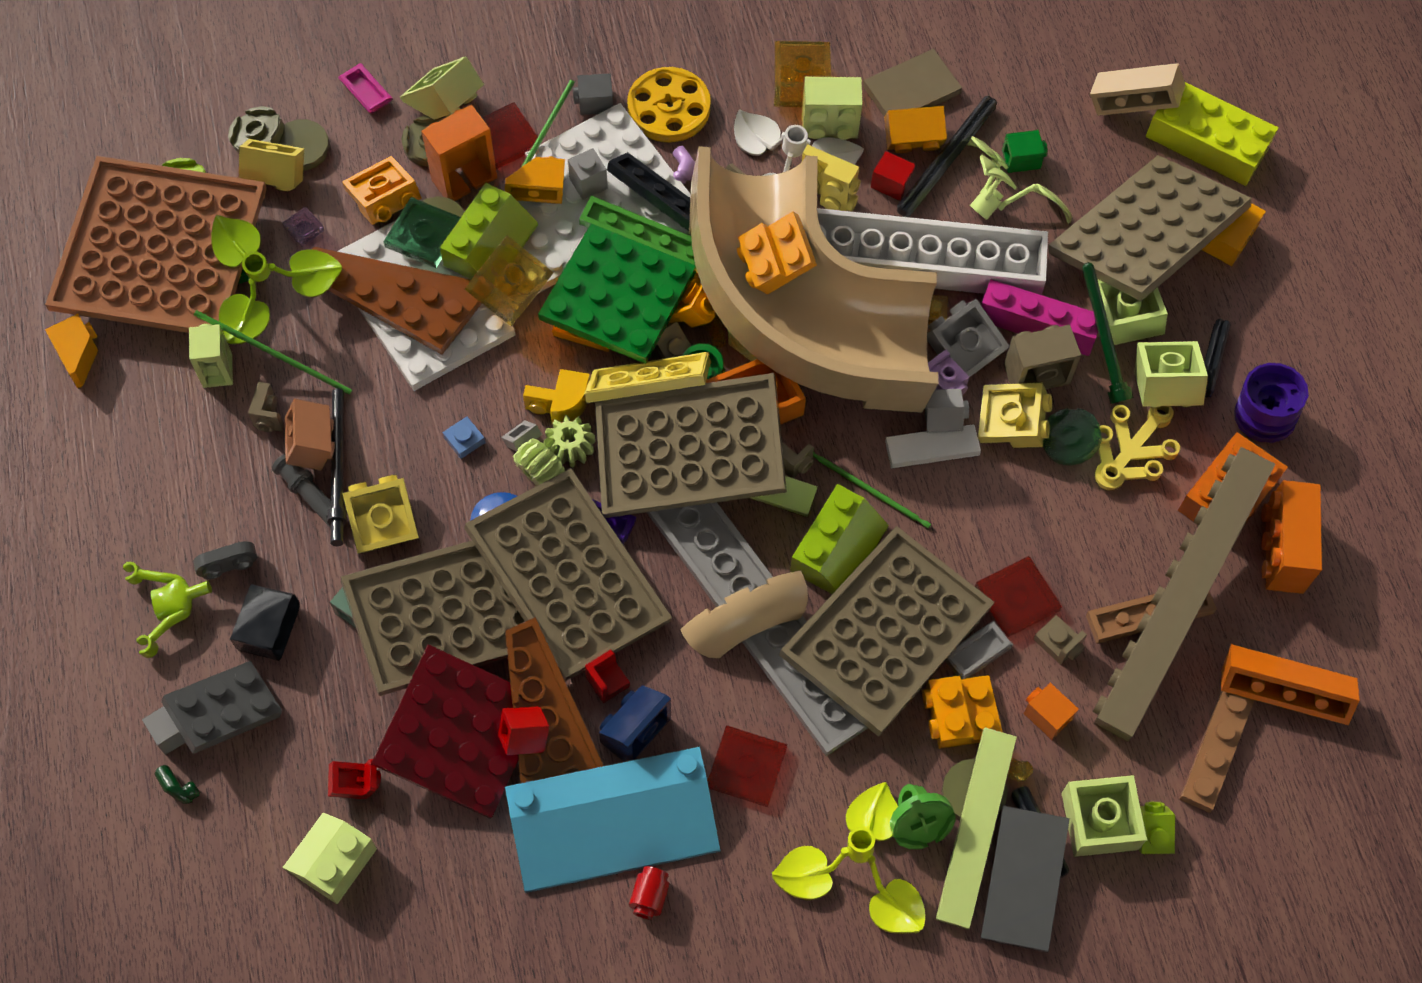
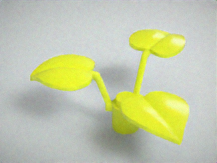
(807, 876)

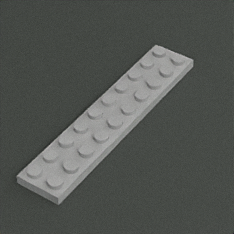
(726, 564)

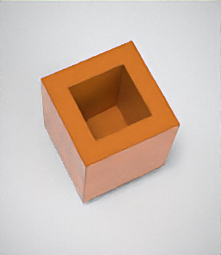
(1050, 710)

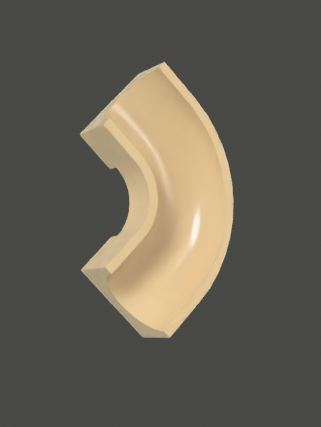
(831, 328)

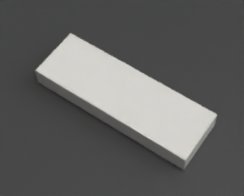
(932, 446)

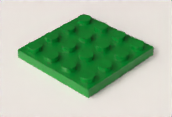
(617, 293)

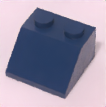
(636, 723)

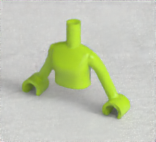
(170, 603)

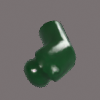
(173, 788)

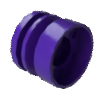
(1271, 402)

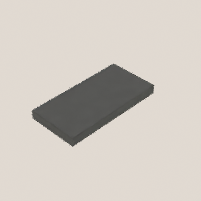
(1025, 879)

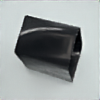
(265, 622)

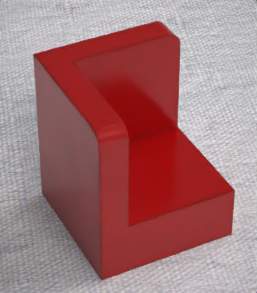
(892, 175)
(606, 676)
(523, 730)

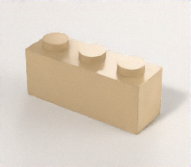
(1138, 89)

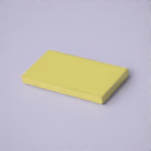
(648, 378)

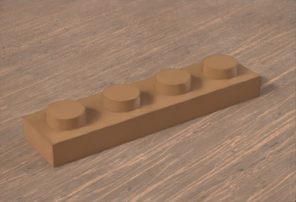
(1123, 618)
(1216, 751)

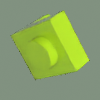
(1159, 829)

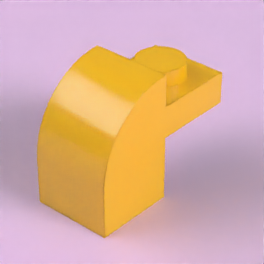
(565, 400)

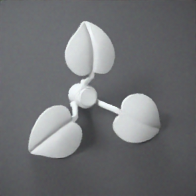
(757, 133)

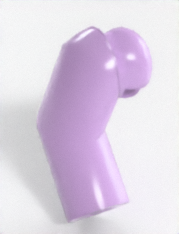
(686, 165)

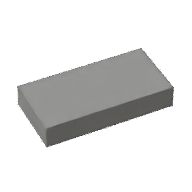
(978, 651)

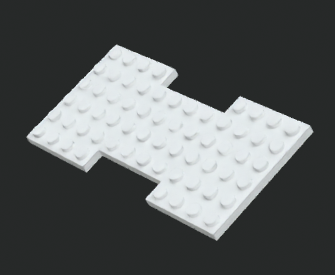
(551, 243)

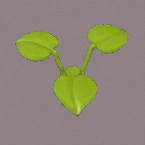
(237, 243)

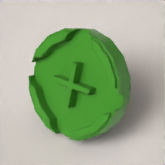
(921, 817)

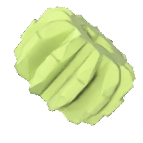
(575, 431)
(537, 462)

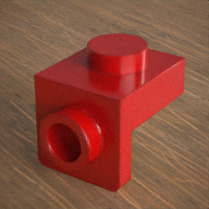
(353, 779)

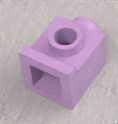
(947, 366)

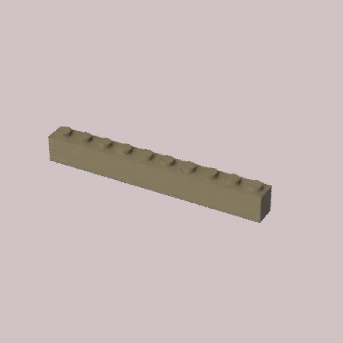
(1184, 594)

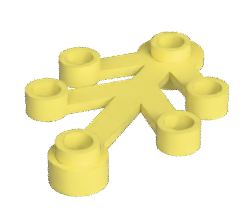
(1132, 448)

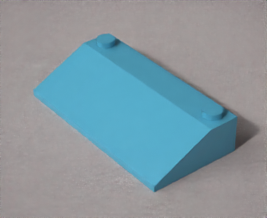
(612, 819)

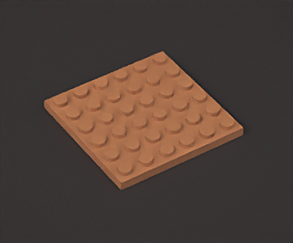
(146, 245)

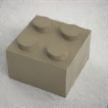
(1043, 357)

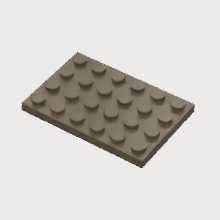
(1150, 226)
(690, 446)
(568, 572)
(429, 599)
(886, 630)

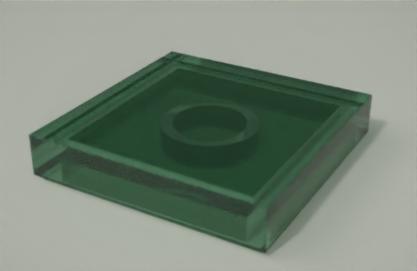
(421, 232)

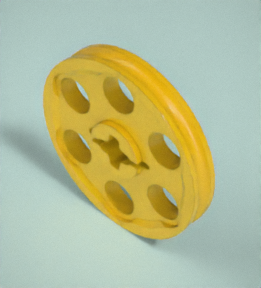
(673, 93)

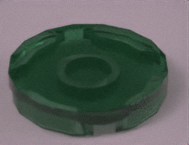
(1072, 437)

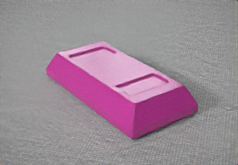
(365, 88)

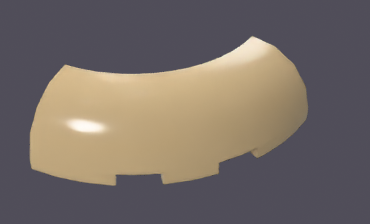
(747, 614)

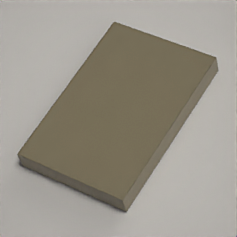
(913, 84)

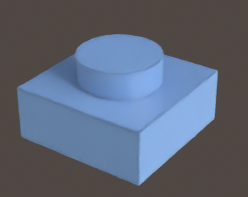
(464, 437)

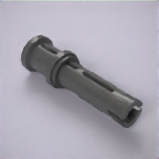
(302, 482)

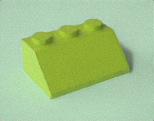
(483, 228)
(838, 540)

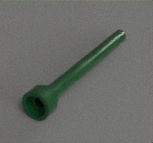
(1118, 390)

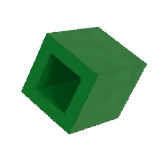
(1024, 151)

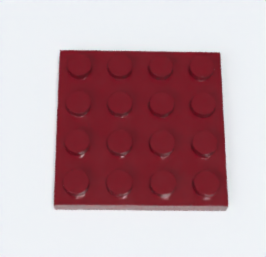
(449, 733)

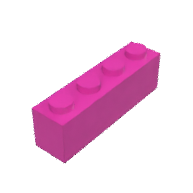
(1027, 311)

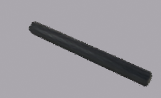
(946, 156)

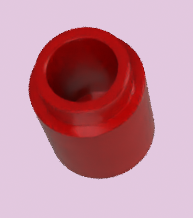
(649, 893)

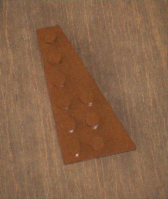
(410, 299)
(538, 682)

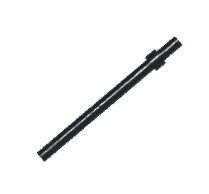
(337, 514)

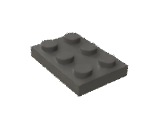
(221, 706)

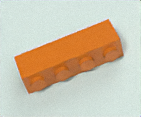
(1290, 684)

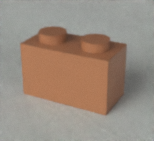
(308, 435)

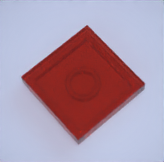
(509, 134)
(1019, 596)
(747, 766)

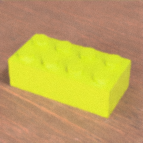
(1213, 134)

